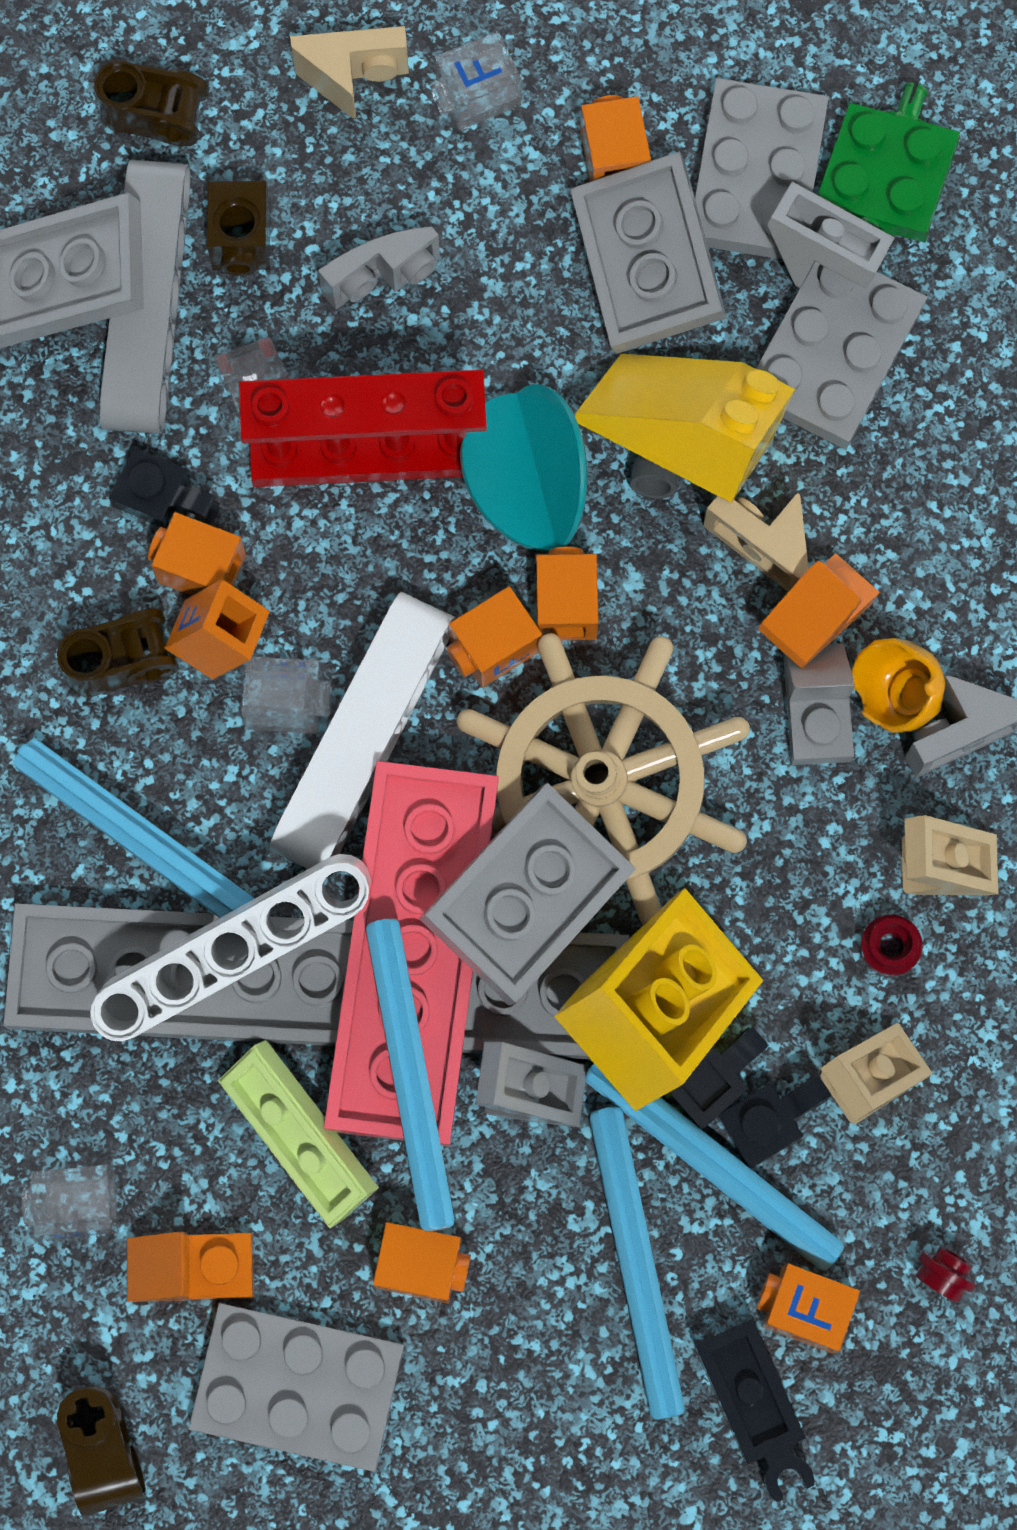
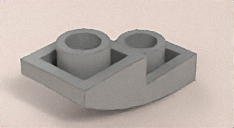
(395, 257)

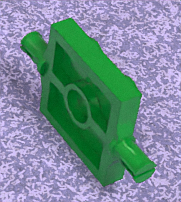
(891, 166)

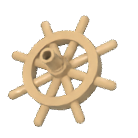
(601, 776)

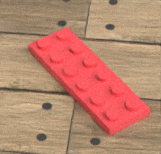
(417, 842)

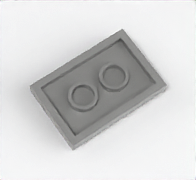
(751, 154)
(648, 253)
(70, 269)
(839, 348)
(527, 894)
(296, 1387)

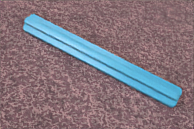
(129, 829)
(410, 1075)
(728, 1175)
(636, 1263)

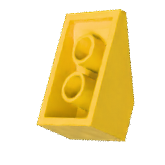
(689, 416)
(660, 1001)

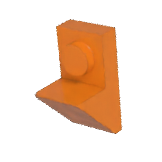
(818, 609)
(190, 1267)

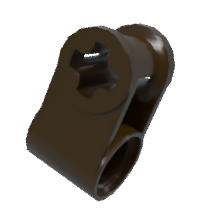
(157, 103)
(121, 651)
(100, 1465)

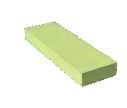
(296, 1134)

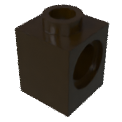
(232, 205)

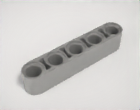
(143, 340)

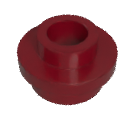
(904, 932)
(946, 1273)

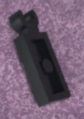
(754, 1403)

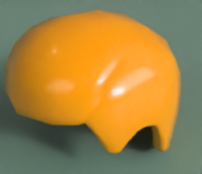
(898, 684)

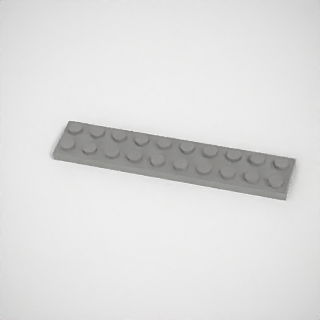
(70, 952)

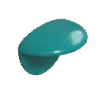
(528, 468)

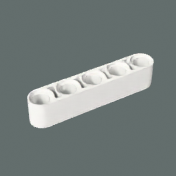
(362, 732)
(209, 968)

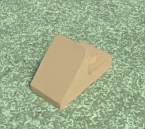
(336, 58)
(773, 549)
(948, 858)
(874, 1073)

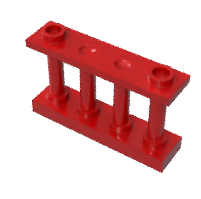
(360, 426)

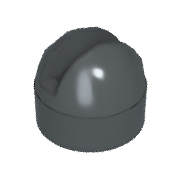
(652, 480)

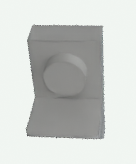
(819, 231)
(820, 708)
(977, 719)
(530, 1085)

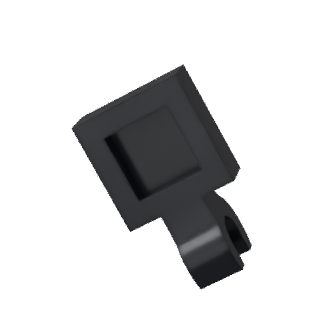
(157, 489)
(715, 1080)
(766, 1124)

